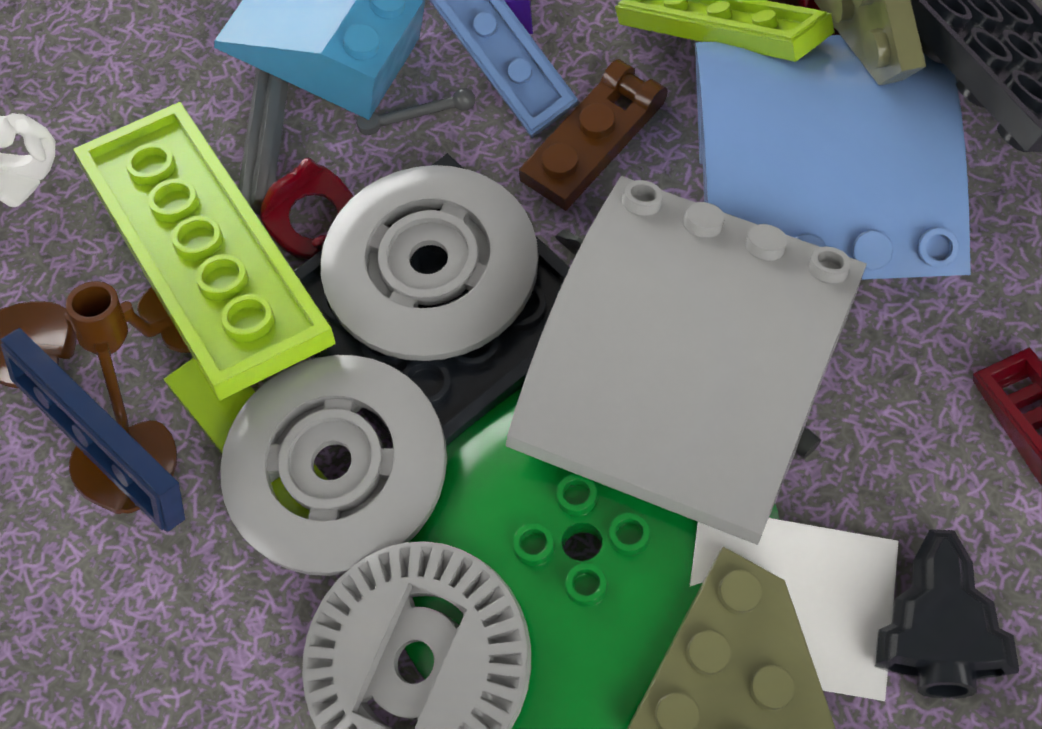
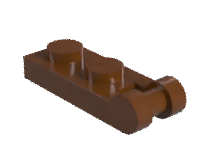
(592, 135)

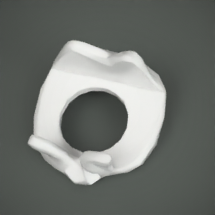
(22, 173)

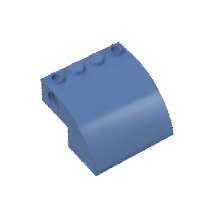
(838, 155)

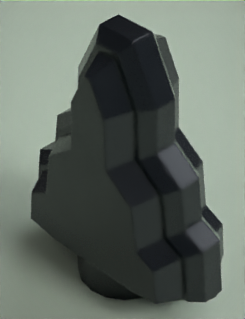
(944, 625)

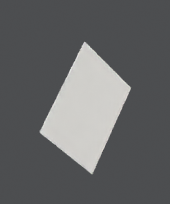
(838, 589)

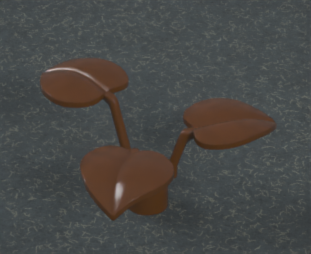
(100, 326)

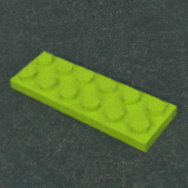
(204, 251)

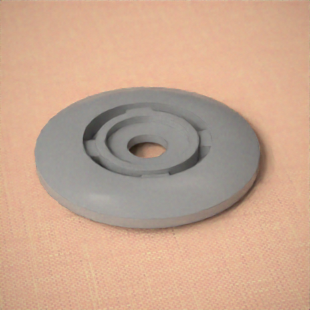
(379, 292)
(370, 507)
(371, 617)

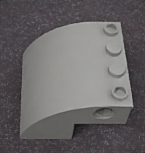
(685, 356)

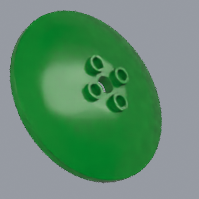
(591, 622)

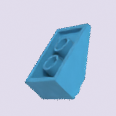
(327, 46)

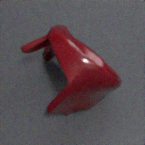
(302, 181)

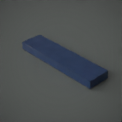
(93, 431)

